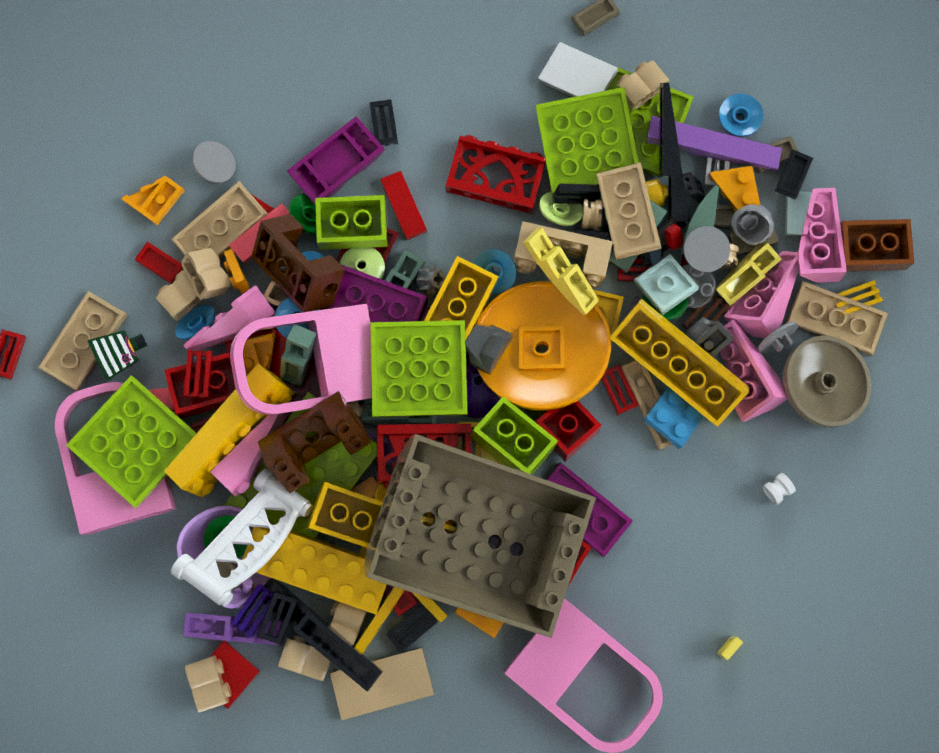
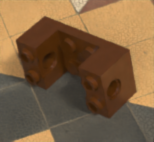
(305, 282)
(289, 448)

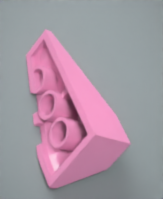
(821, 242)
(765, 304)
(245, 310)
(750, 366)
(245, 459)

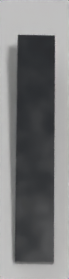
(670, 158)
(328, 641)

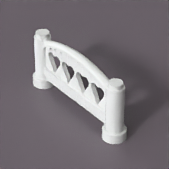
(203, 570)

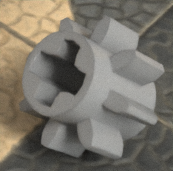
(430, 279)

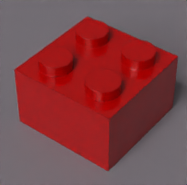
(571, 426)

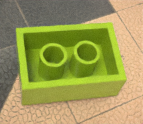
(351, 222)
(513, 438)

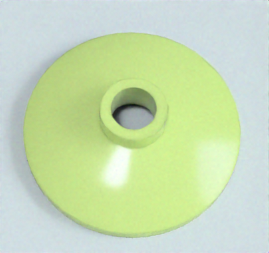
(560, 213)
(371, 257)

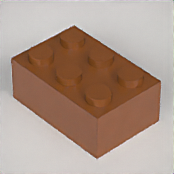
(877, 244)

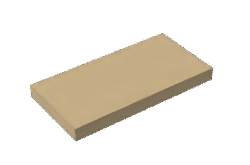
(628, 211)
(221, 222)
(817, 313)
(70, 355)
(402, 681)

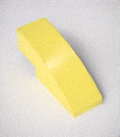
(748, 272)

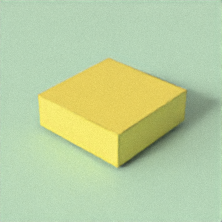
(729, 647)

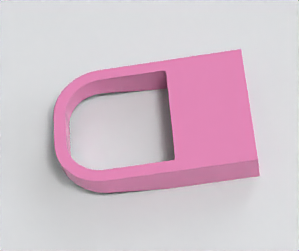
(339, 352)
(93, 499)
(551, 664)

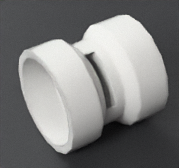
(780, 487)

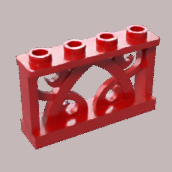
(515, 199)
(398, 432)

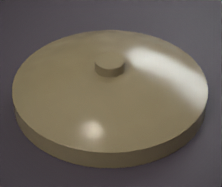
(827, 381)

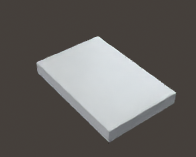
(576, 72)

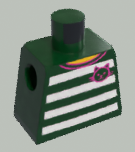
(116, 352)

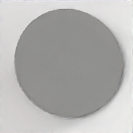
(213, 162)
(706, 249)
(777, 337)

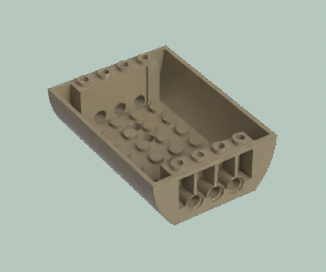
(482, 502)

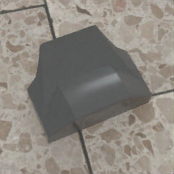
(709, 335)
(486, 346)

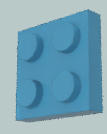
(673, 418)

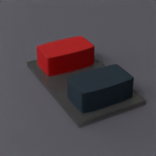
(670, 237)

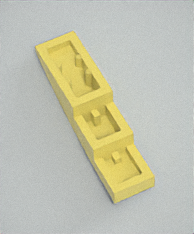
(564, 275)

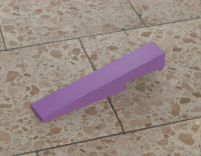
(719, 145)

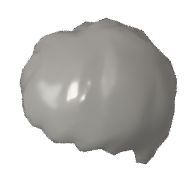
(752, 224)

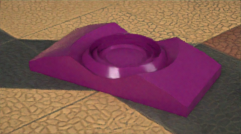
(336, 160)

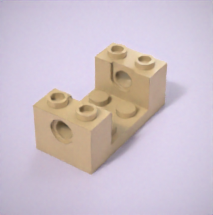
(594, 250)

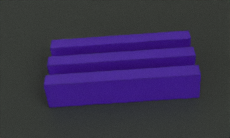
(243, 626)

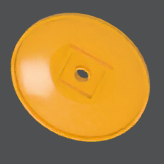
(575, 342)

